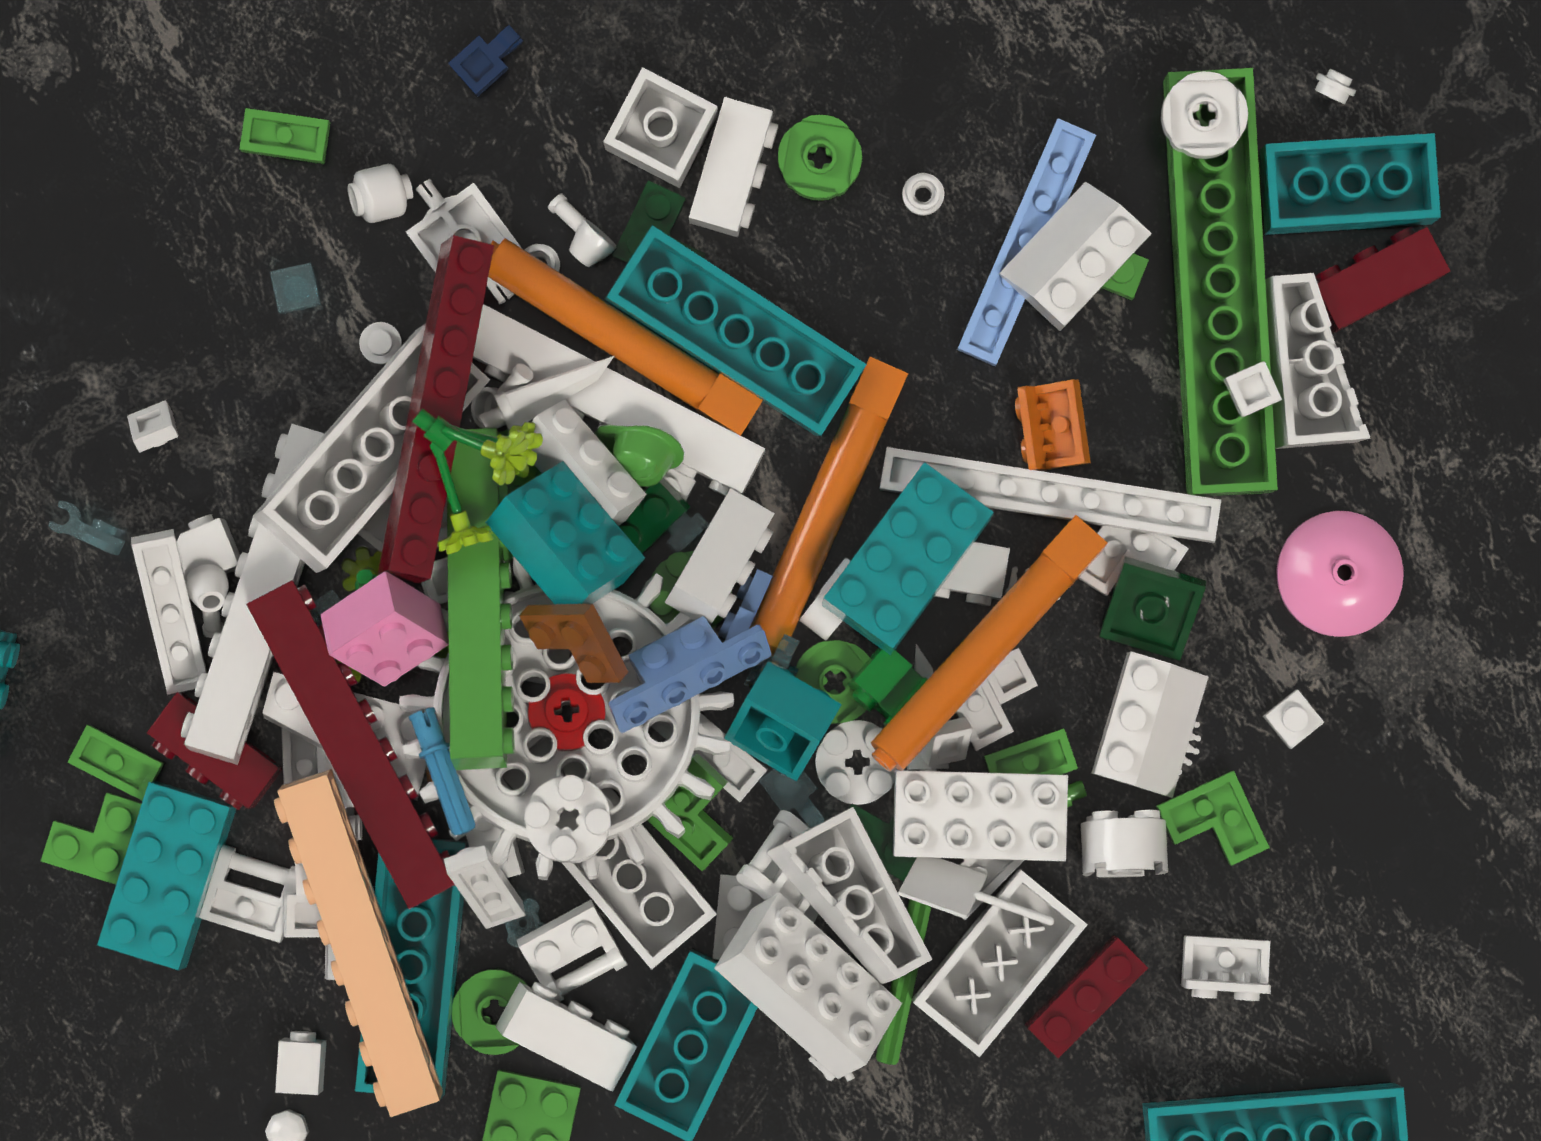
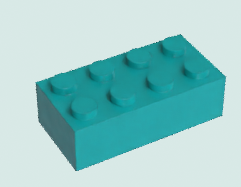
(1349, 184)
(907, 558)
(166, 875)
(687, 1049)

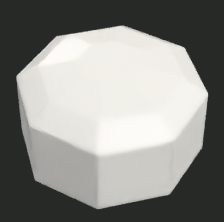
(287, 1127)

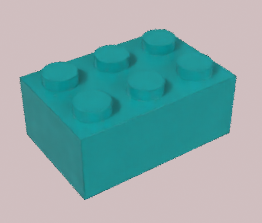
(564, 538)

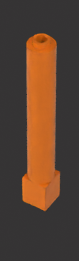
(623, 337)
(829, 500)
(987, 645)

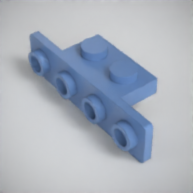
(683, 667)

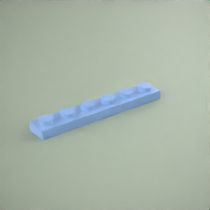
(1044, 196)

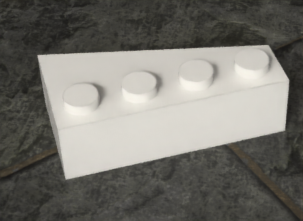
(1308, 368)
(285, 711)
(854, 895)

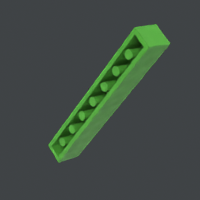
(478, 623)

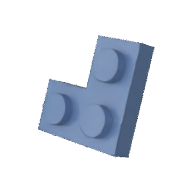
(752, 595)

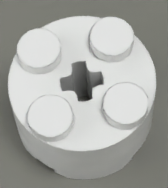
(1124, 844)

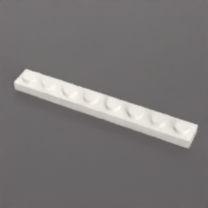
(1063, 495)

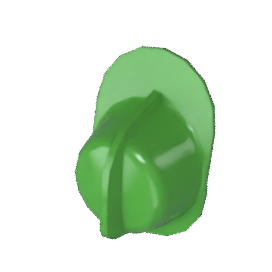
(642, 451)

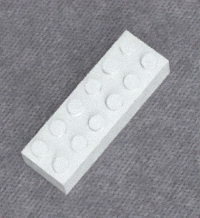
(351, 465)
(646, 902)

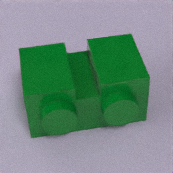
(885, 683)

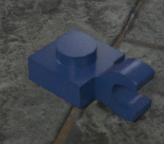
(481, 63)

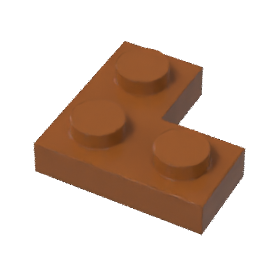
(581, 631)

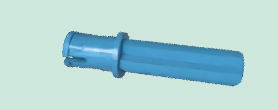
(442, 771)

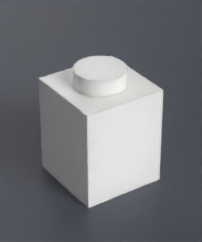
(300, 1064)

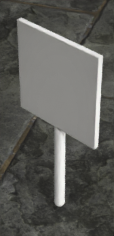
(955, 889)

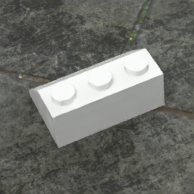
(1074, 254)
(1149, 724)

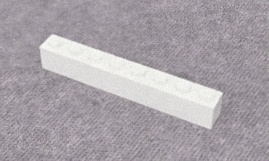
(619, 401)
(240, 652)

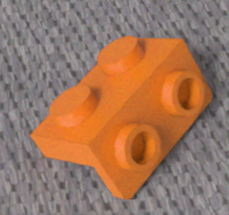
(1052, 425)

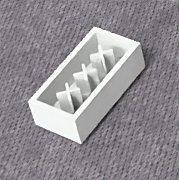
(980, 815)
(998, 964)
(808, 986)

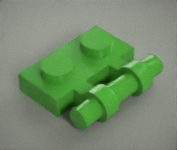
(1039, 756)

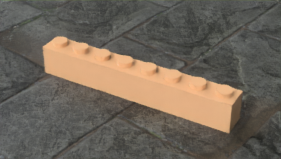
(360, 943)

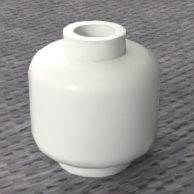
(379, 193)

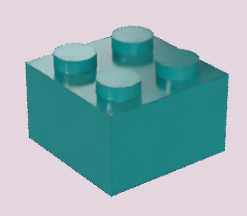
(782, 721)

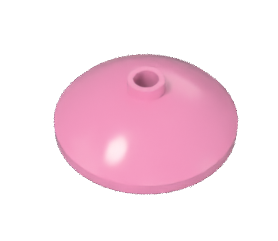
(1310, 578)

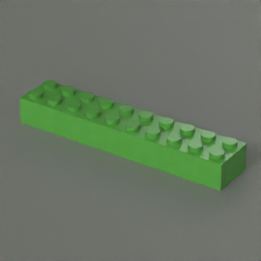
(1221, 305)

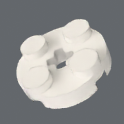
(1220, 97)
(841, 780)
(568, 794)

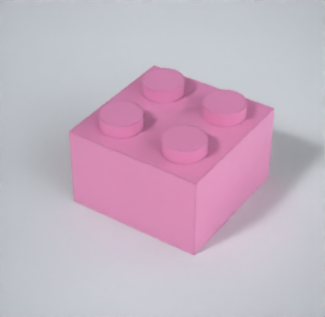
(384, 629)

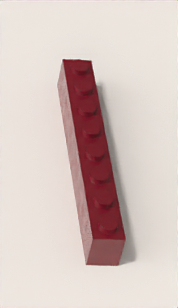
(441, 391)
(351, 743)

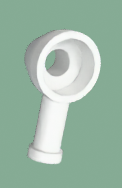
(589, 242)
(485, 400)
(208, 590)

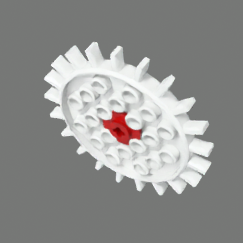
(639, 794)

